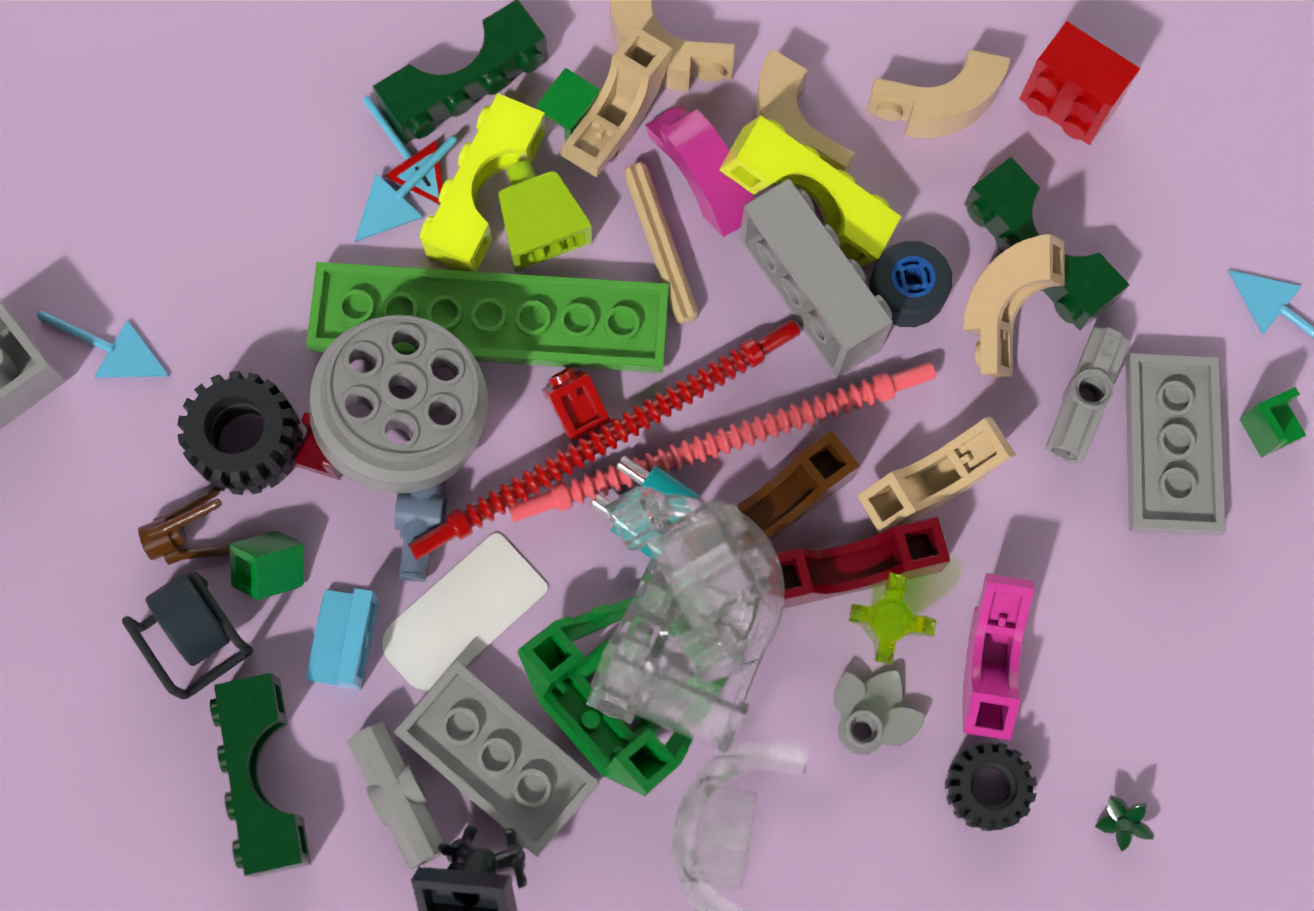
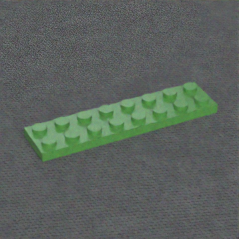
(501, 314)

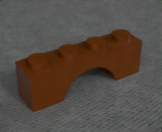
(801, 485)

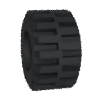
(216, 408)

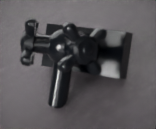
(472, 877)

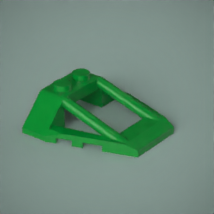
(560, 685)

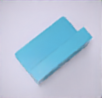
(343, 638)

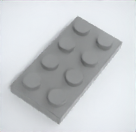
(1174, 444)
(497, 758)

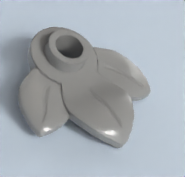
(879, 708)

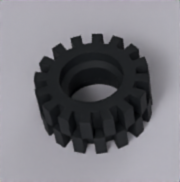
(1018, 779)

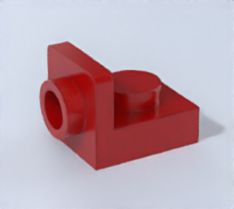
(576, 403)

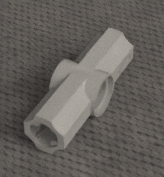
(1078, 417)
(396, 794)

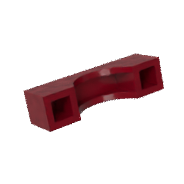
(905, 549)

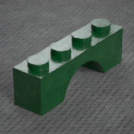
(422, 100)
(1005, 206)
(249, 715)

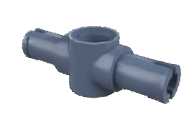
(415, 516)

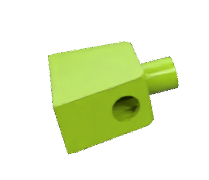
(540, 216)

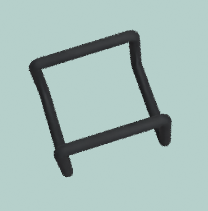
(135, 627)

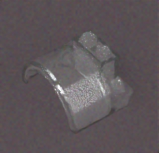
(713, 565)
(656, 680)

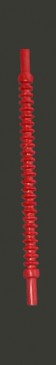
(460, 523)

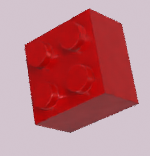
(1078, 83)

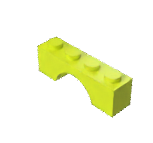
(505, 135)
(769, 156)

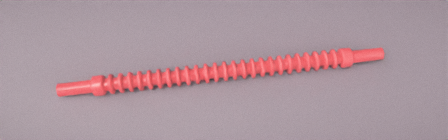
(881, 388)

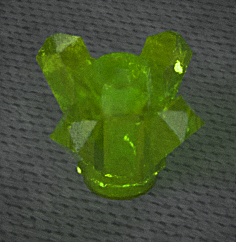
(890, 620)

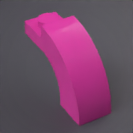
(699, 154)
(993, 657)

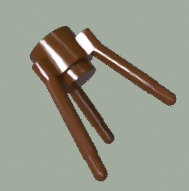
(167, 533)

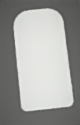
(462, 612)

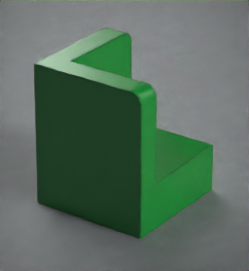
(568, 100)
(1273, 423)
(266, 565)

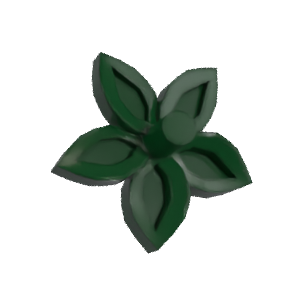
(1125, 822)

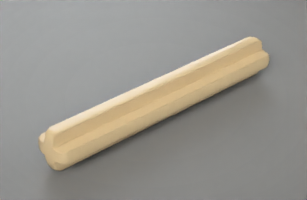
(661, 243)

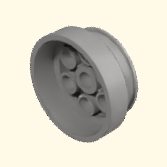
(360, 445)

